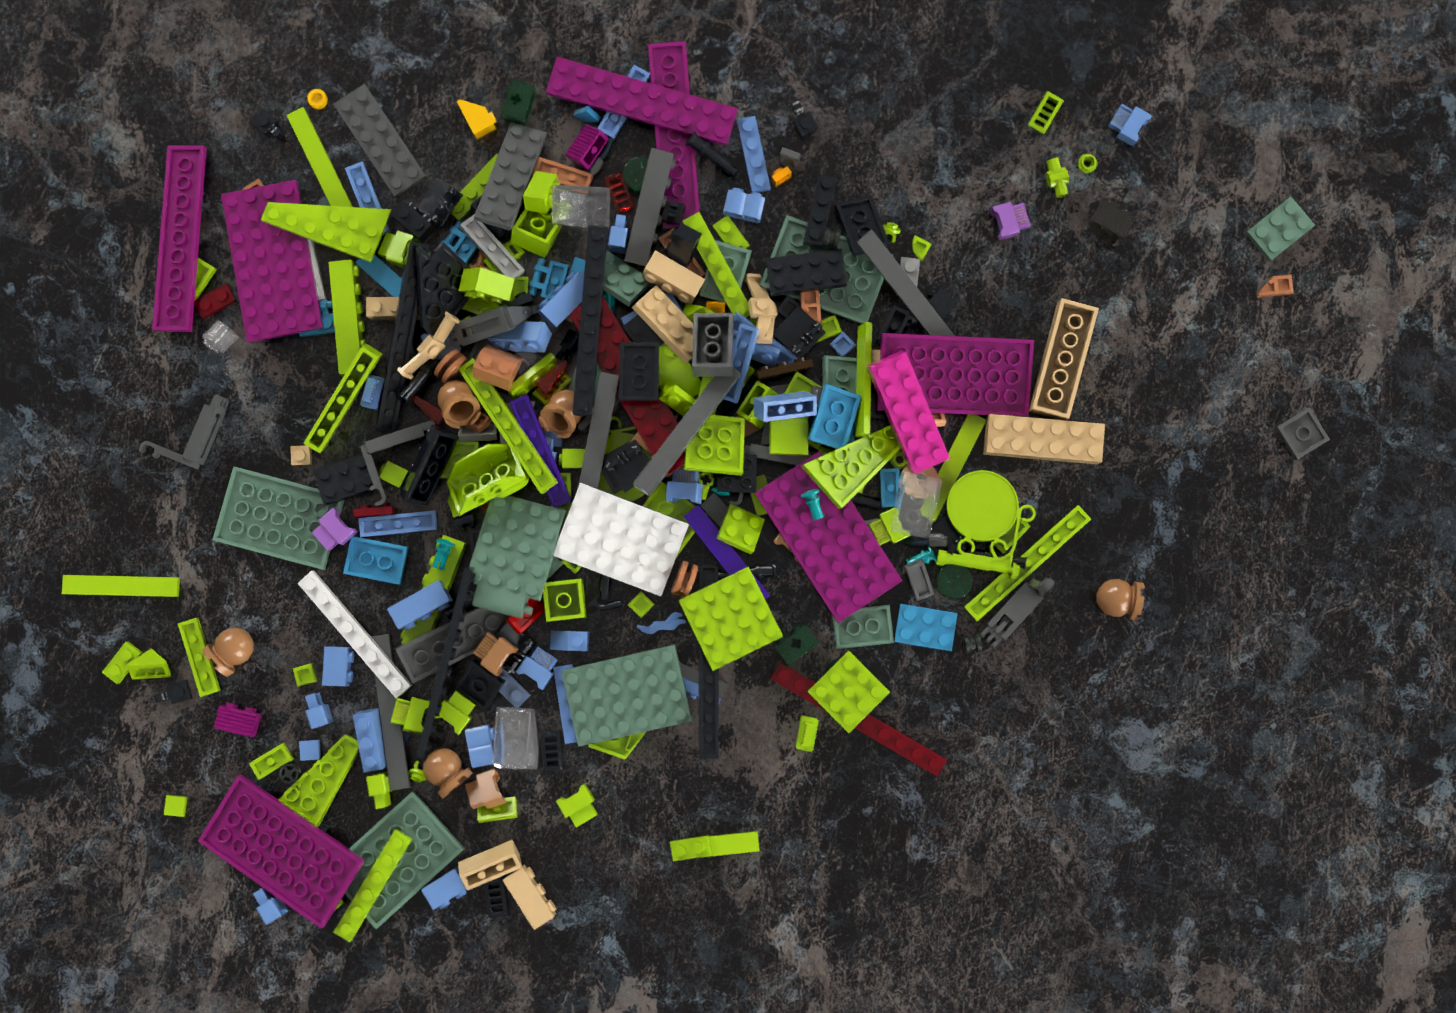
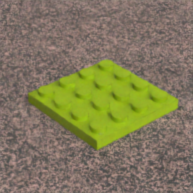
(730, 618)

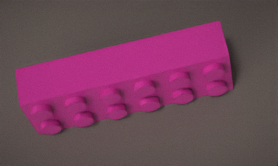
(908, 412)

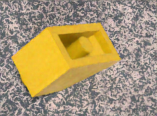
(478, 118)

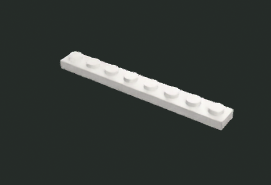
(355, 634)

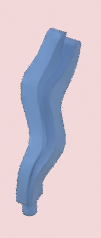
(669, 624)

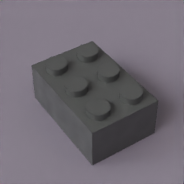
(713, 344)

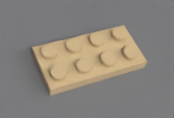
(667, 322)

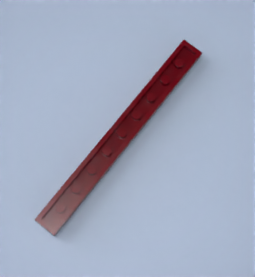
(869, 725)

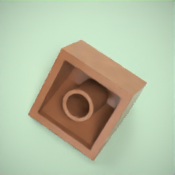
(496, 367)

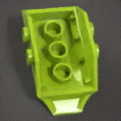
(483, 476)

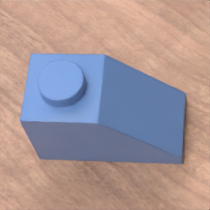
(569, 640)

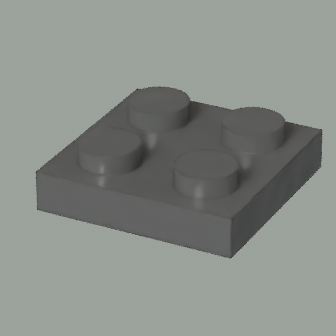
(1302, 433)

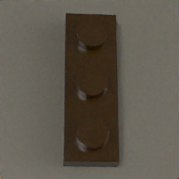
(783, 368)

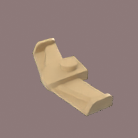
(761, 308)
(430, 347)

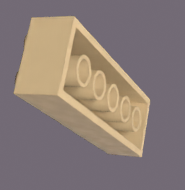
(1063, 359)
(1044, 439)

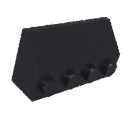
(428, 465)

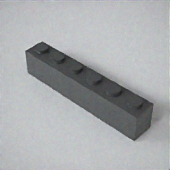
(649, 206)

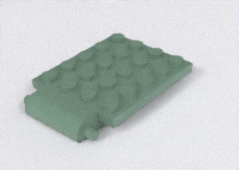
(514, 554)

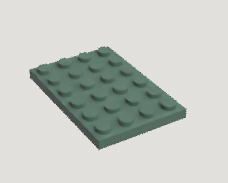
(862, 277)
(273, 518)
(626, 695)
(424, 858)

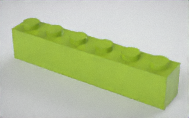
(346, 312)
(343, 398)
(447, 577)

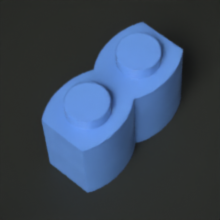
(743, 205)
(480, 745)

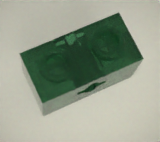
(520, 112)
(807, 642)

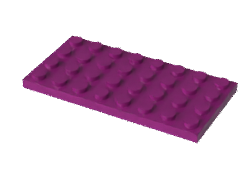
(270, 265)
(967, 372)
(833, 550)
(281, 851)

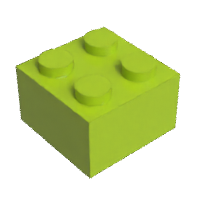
(486, 285)
(564, 600)

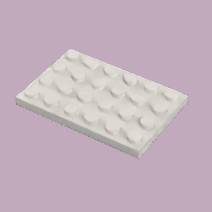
(620, 539)

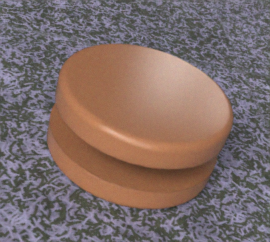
(449, 365)
(684, 580)

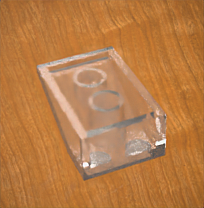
(580, 206)
(915, 504)
(515, 739)

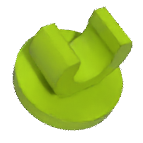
(891, 228)
(417, 774)

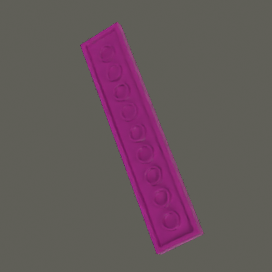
(670, 71)
(641, 101)
(179, 239)

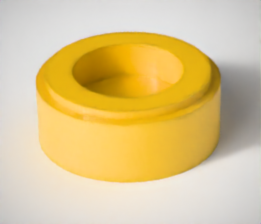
(317, 99)

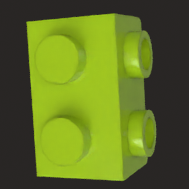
(676, 398)

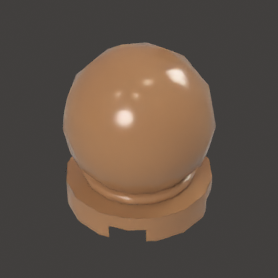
(458, 404)
(558, 414)
(1119, 598)
(231, 648)
(444, 769)

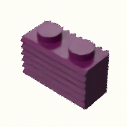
(587, 146)
(237, 720)

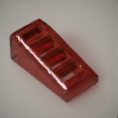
(618, 175)
(547, 383)
(431, 411)

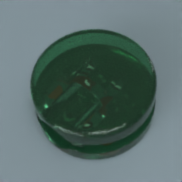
(634, 174)
(953, 581)

